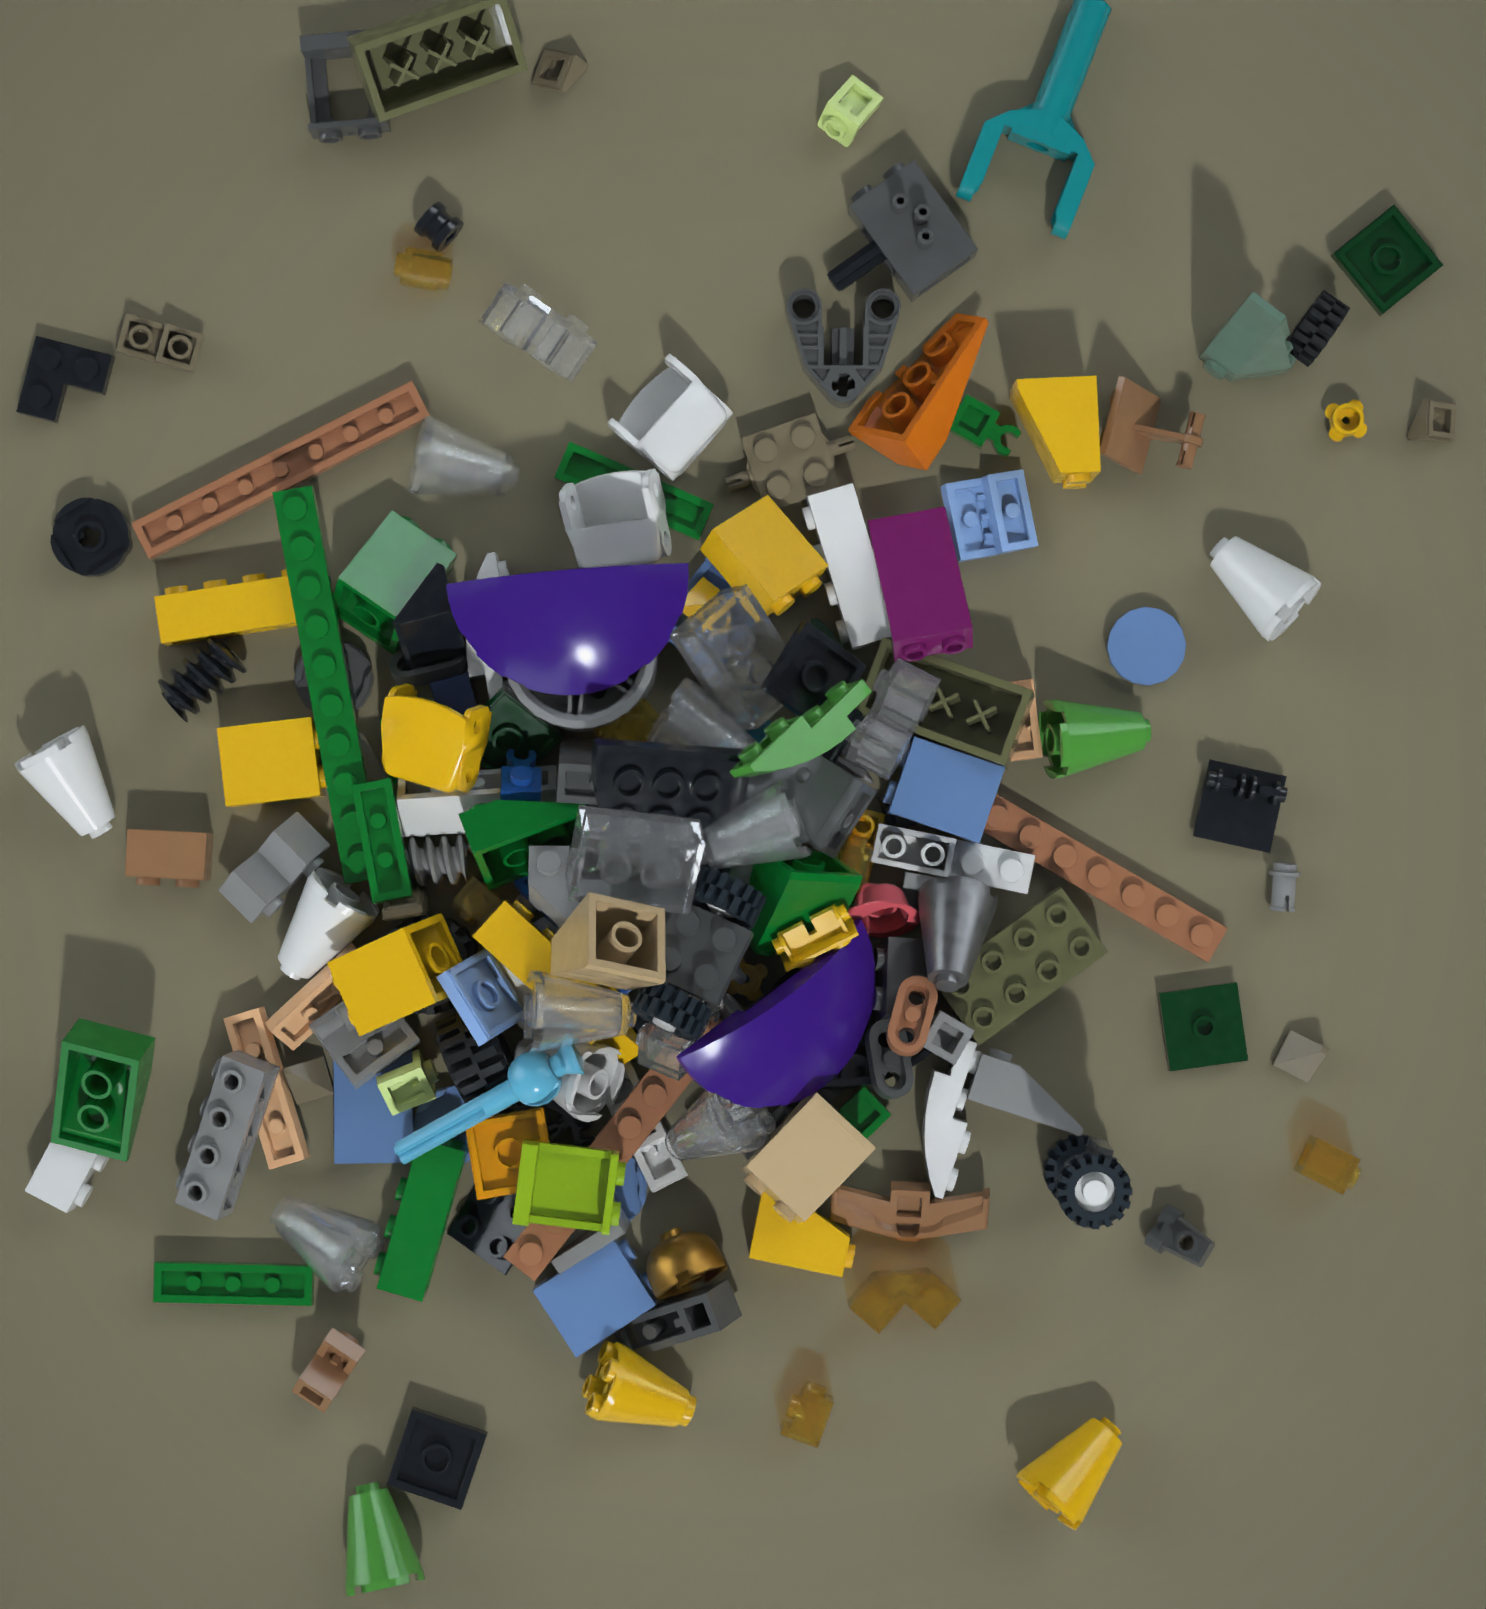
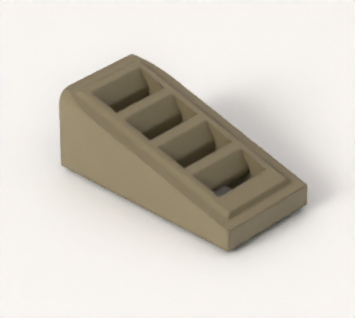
(408, 907)

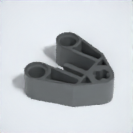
(809, 343)

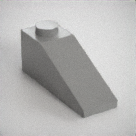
(1013, 1090)

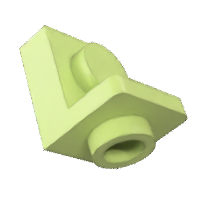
(849, 110)
(409, 1084)

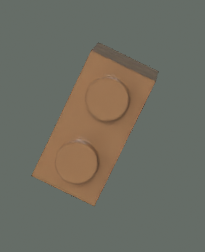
(168, 855)

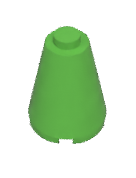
(1088, 735)
(377, 1543)

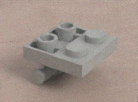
(365, 1055)

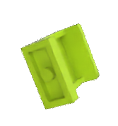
(568, 1186)

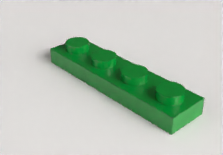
(684, 511)
(233, 1283)

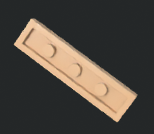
(280, 1129)

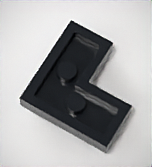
(55, 367)

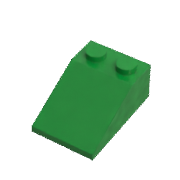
(506, 828)
(101, 1088)

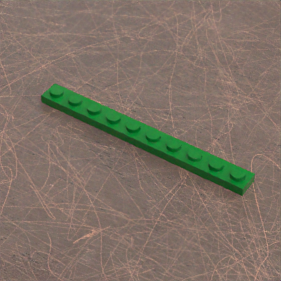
(324, 668)

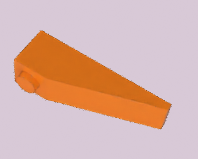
(919, 408)

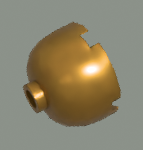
(682, 1262)

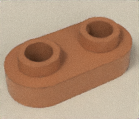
(912, 1017)

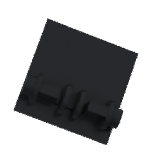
(1240, 806)
(487, 1228)

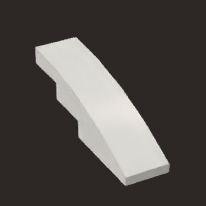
(652, 1156)

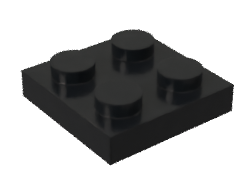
(809, 668)
(437, 1458)

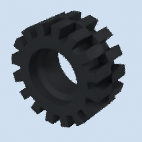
(1317, 327)

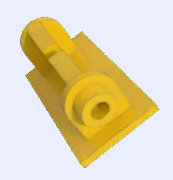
(832, 931)

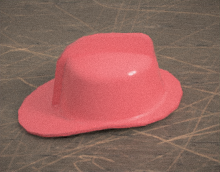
(884, 910)

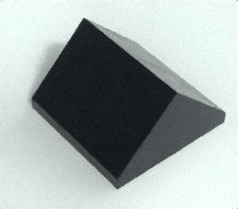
(427, 623)

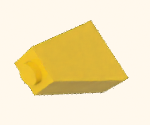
(807, 1245)

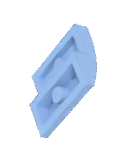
(989, 515)

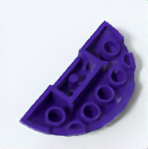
(571, 625)
(792, 1036)

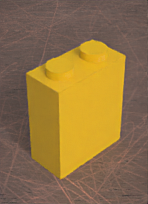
(766, 554)
(270, 762)

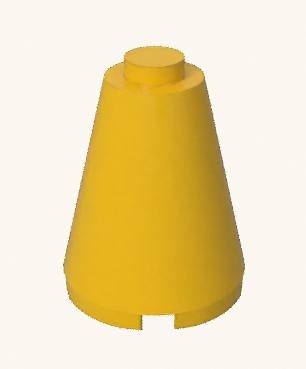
(1073, 1470)

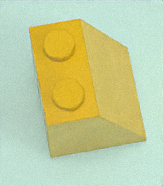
(1062, 425)
(395, 973)

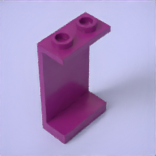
(921, 584)

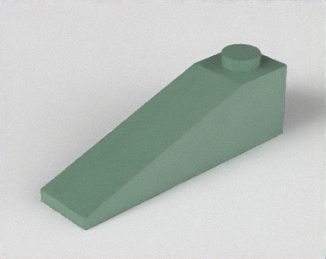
(1250, 343)

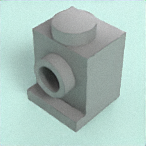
(948, 1037)

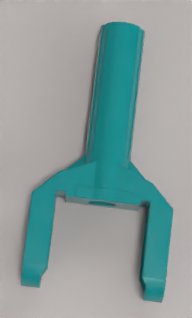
(1047, 122)

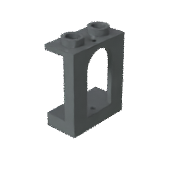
(316, 50)

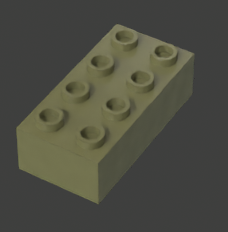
(436, 55)
(969, 708)
(1025, 964)

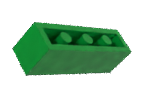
(420, 1220)

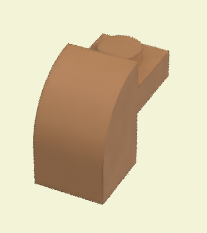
(329, 1369)

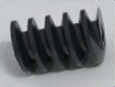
(200, 678)

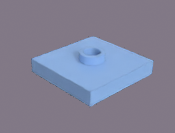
(482, 996)

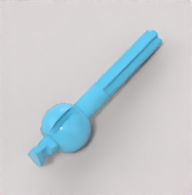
(532, 1080)

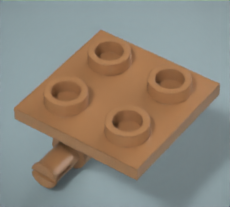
(1132, 428)

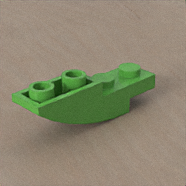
(804, 736)

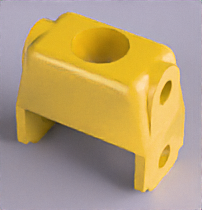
(431, 741)

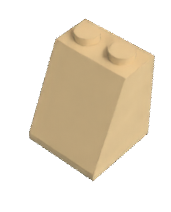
(611, 944)
(806, 1158)

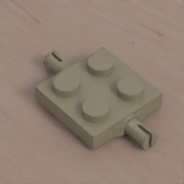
(790, 461)

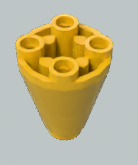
(635, 1391)

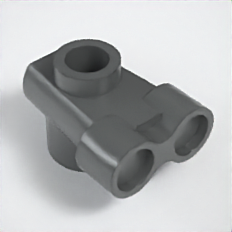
(1172, 1233)

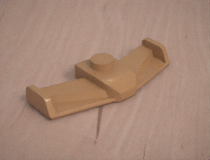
(910, 1211)

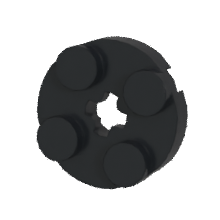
(69, 529)

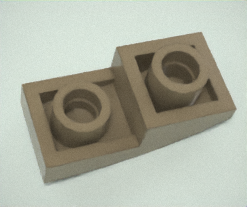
(159, 343)

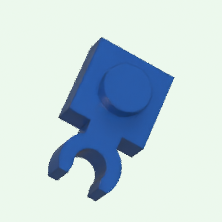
(520, 778)

